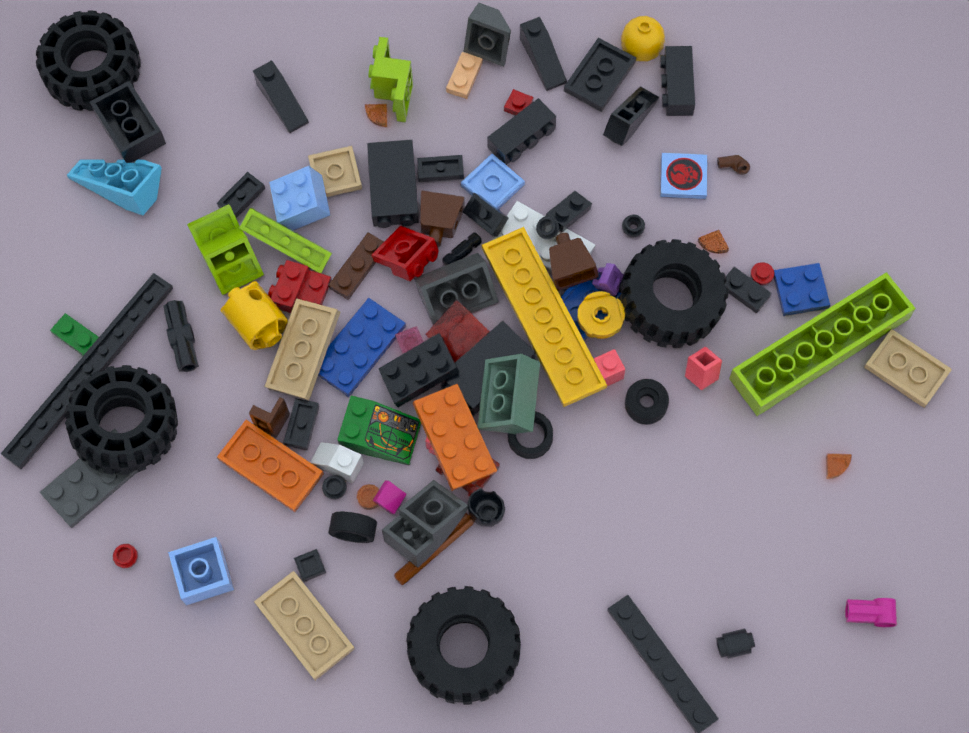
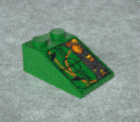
(379, 431)

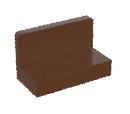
(270, 422)

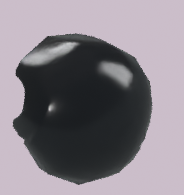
(486, 508)

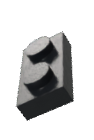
(440, 168)
(242, 194)
(570, 210)
(485, 214)
(746, 290)
(301, 424)

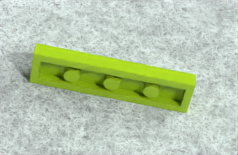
(285, 240)

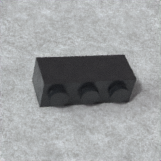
(678, 81)
(522, 132)

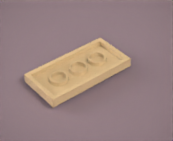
(302, 349)
(304, 625)

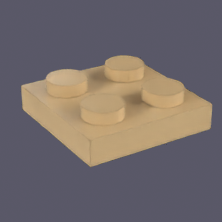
(337, 170)

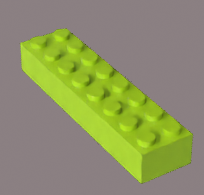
(821, 343)

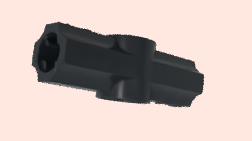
(180, 336)

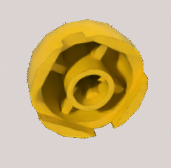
(643, 38)

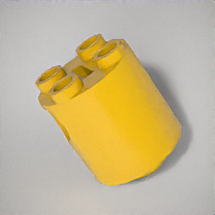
(254, 316)

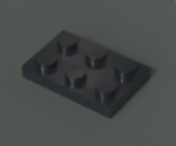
(599, 74)
(418, 370)

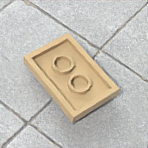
(907, 368)

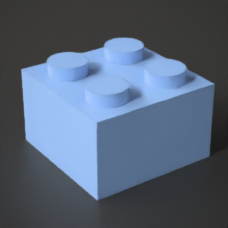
(299, 198)
(201, 571)

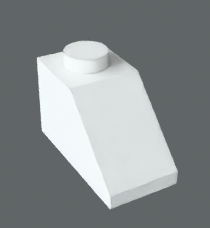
(338, 461)

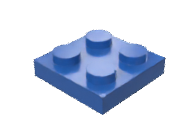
(801, 289)

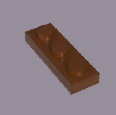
(356, 267)

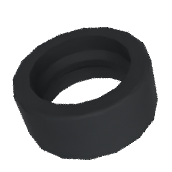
(533, 453)
(352, 527)

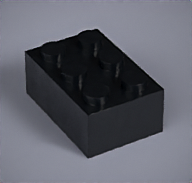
(128, 122)

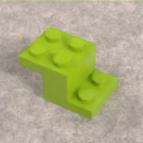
(391, 78)
(225, 249)

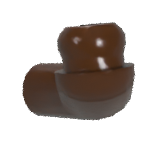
(735, 162)

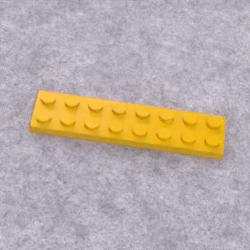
(544, 317)

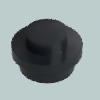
(334, 487)

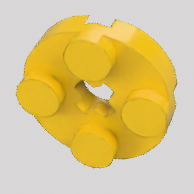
(594, 326)

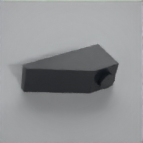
(542, 53)
(280, 96)
(629, 116)

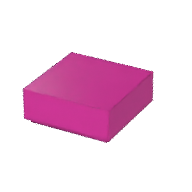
(389, 497)

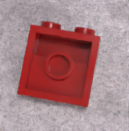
(406, 253)
(298, 283)

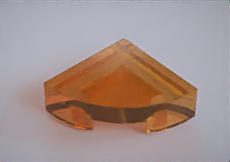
(377, 114)
(713, 242)
(837, 464)

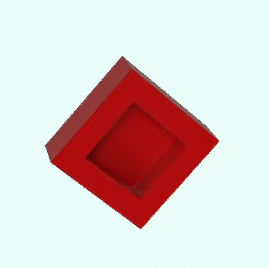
(517, 102)

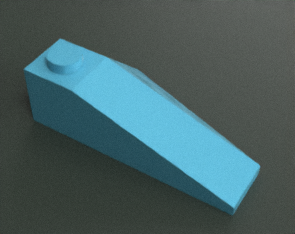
(125, 184)

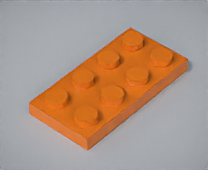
(454, 437)
(270, 465)

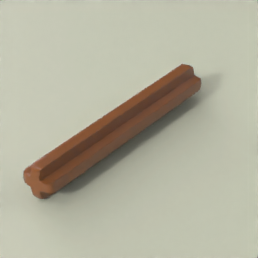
(410, 570)

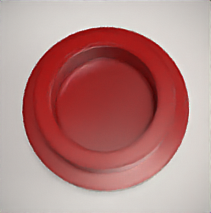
(762, 273)
(125, 556)

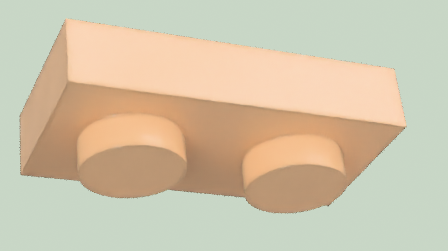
(464, 75)

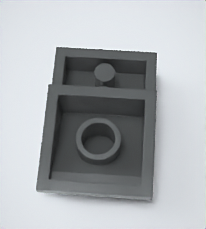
(424, 523)

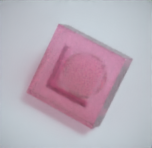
(408, 339)

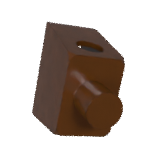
(440, 214)
(571, 262)

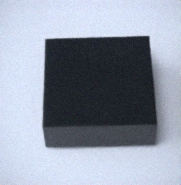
(310, 565)

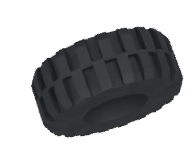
(78, 35)
(690, 267)
(116, 389)
(455, 608)

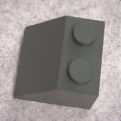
(487, 35)

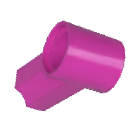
(879, 611)

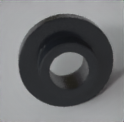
(633, 220)
(543, 222)

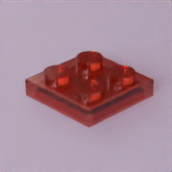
(459, 330)

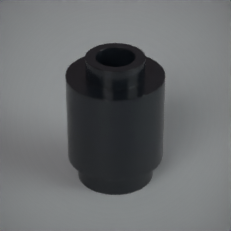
(735, 643)

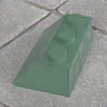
(509, 394)

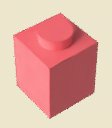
(610, 367)
(703, 368)

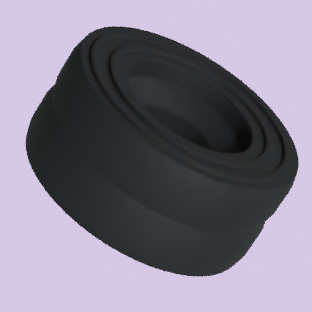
(649, 388)

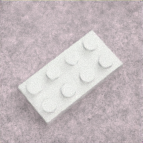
(525, 217)

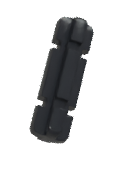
(462, 249)

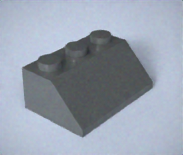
(462, 280)

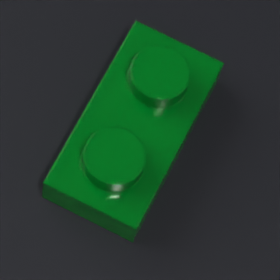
(74, 334)

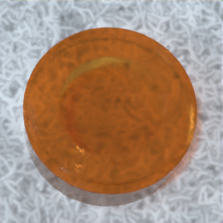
(366, 495)

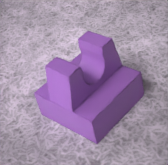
(609, 279)

